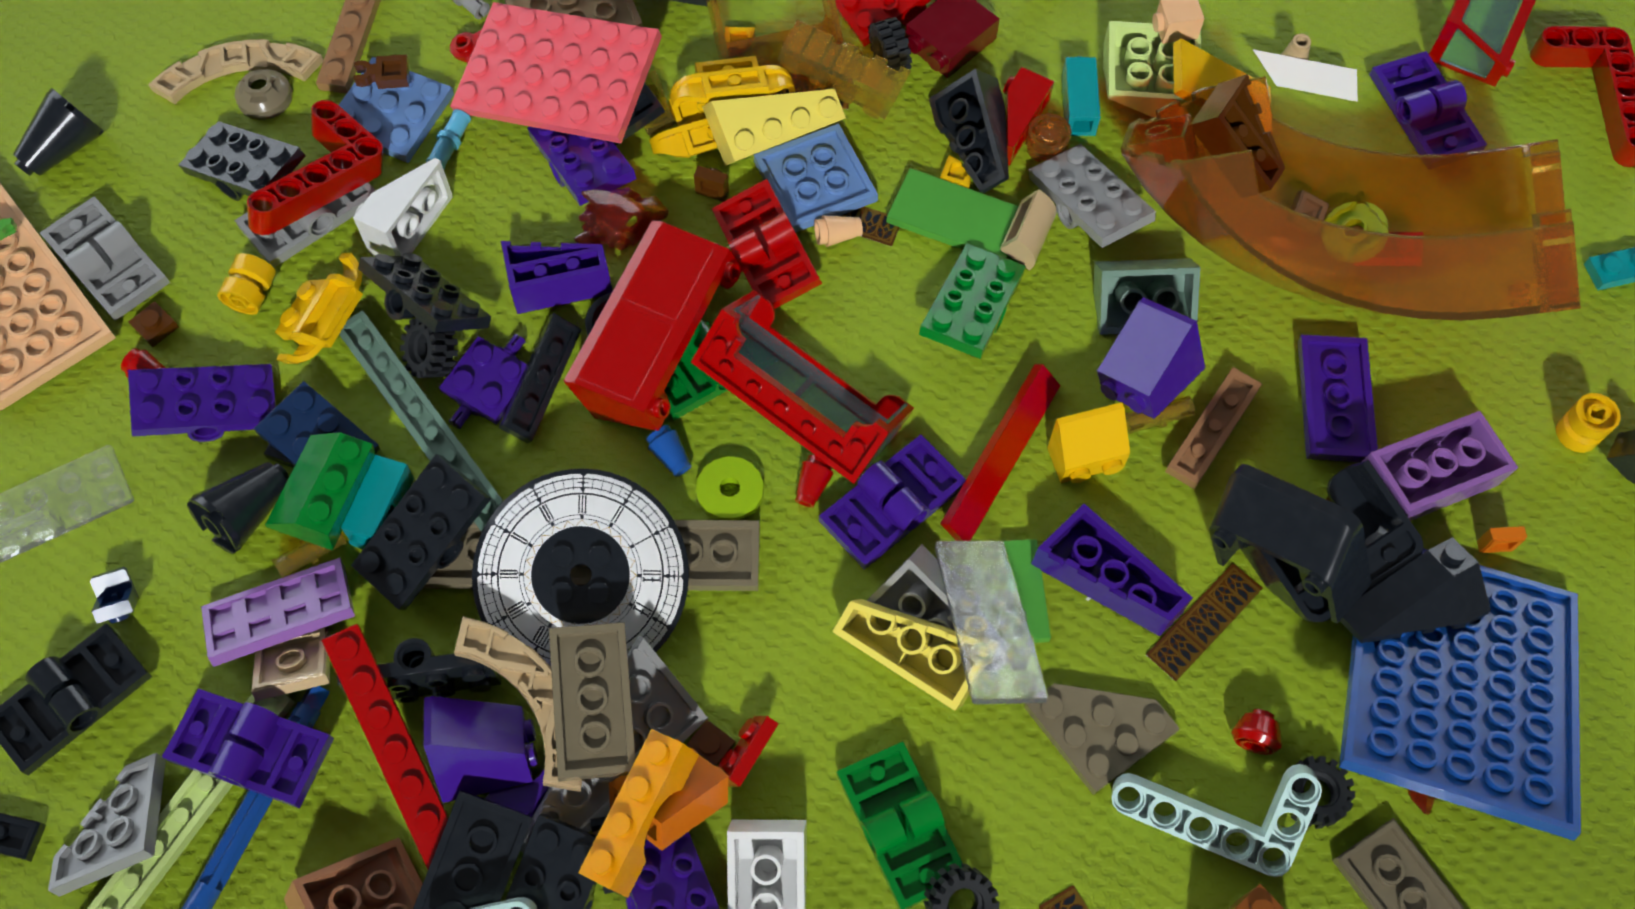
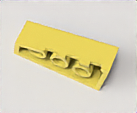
(762, 122)
(908, 646)

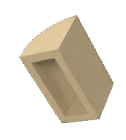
(1029, 229)

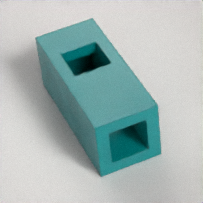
(1081, 95)
(376, 498)

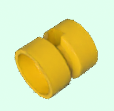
(246, 283)
(1588, 422)

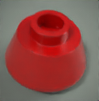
(1258, 732)

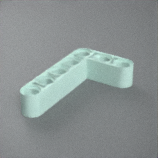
(1223, 824)

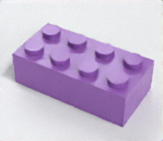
(1443, 465)

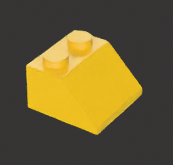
(1090, 443)

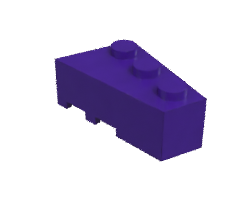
(555, 275)

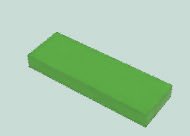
(1029, 586)

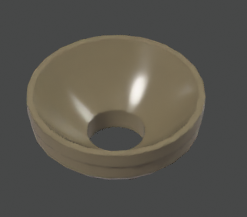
(267, 101)

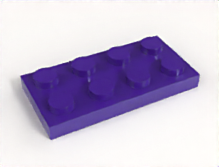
(1336, 398)

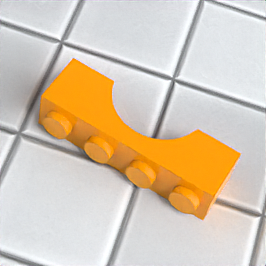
(619, 847)

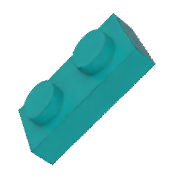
(1612, 268)

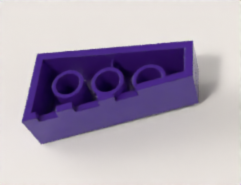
(1111, 571)

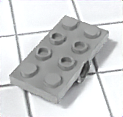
(1091, 196)
(303, 232)
(105, 258)

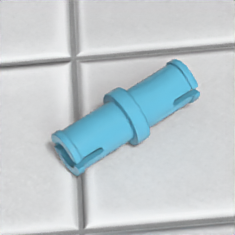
(449, 138)

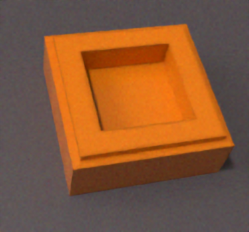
(1501, 539)

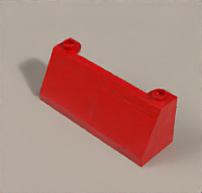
(649, 325)

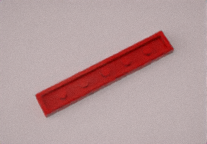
(1000, 454)

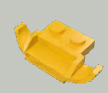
(730, 80)
(689, 137)
(320, 311)

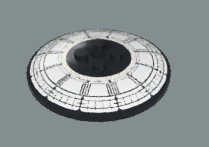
(571, 521)

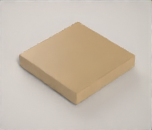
(291, 666)

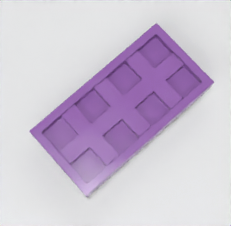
(276, 612)

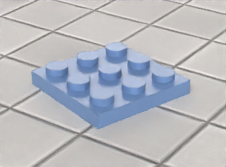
(398, 115)
(816, 177)

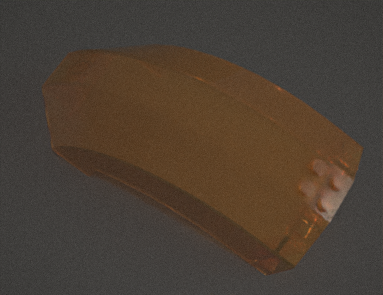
(1487, 217)

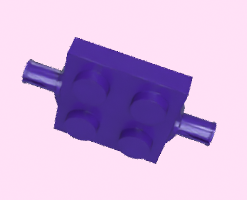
(484, 380)

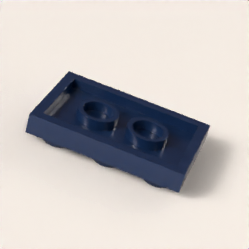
(304, 415)

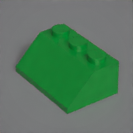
(322, 488)

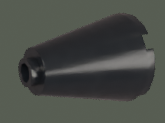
(53, 135)
(238, 505)

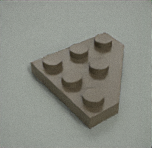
(1101, 730)

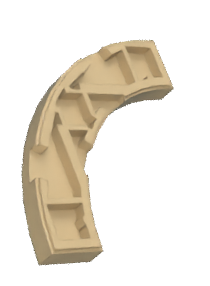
(526, 672)

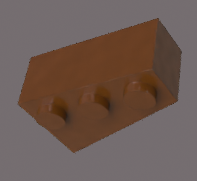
(1232, 124)

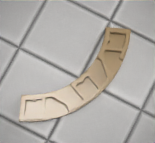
(233, 58)

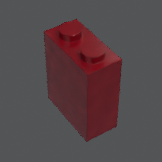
(951, 33)

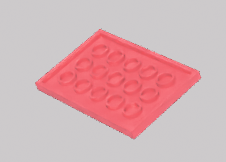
(557, 71)

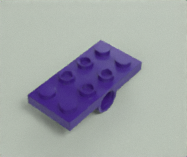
(1427, 105)
(582, 162)
(200, 400)
(891, 501)
(248, 747)
(672, 879)

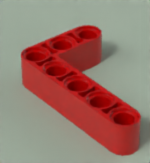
(1613, 66)
(353, 162)

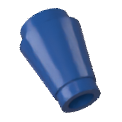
(669, 450)

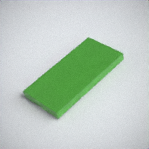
(951, 213)

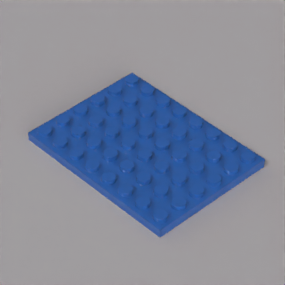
(1477, 708)

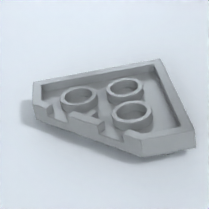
(115, 830)

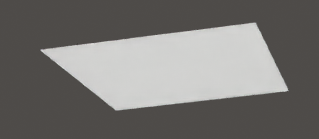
(1310, 75)

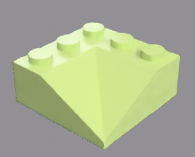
(1139, 66)

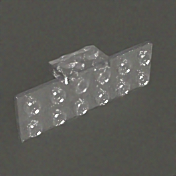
(61, 501)
(990, 623)

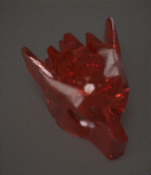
(609, 213)

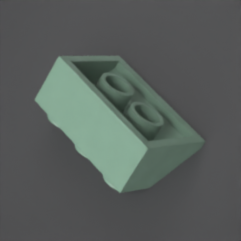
(1124, 283)

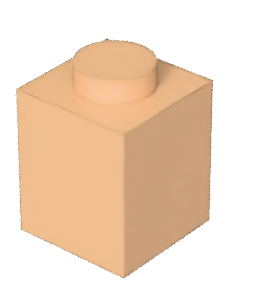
(1178, 20)

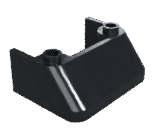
(1298, 529)

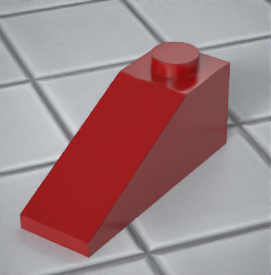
(1025, 99)

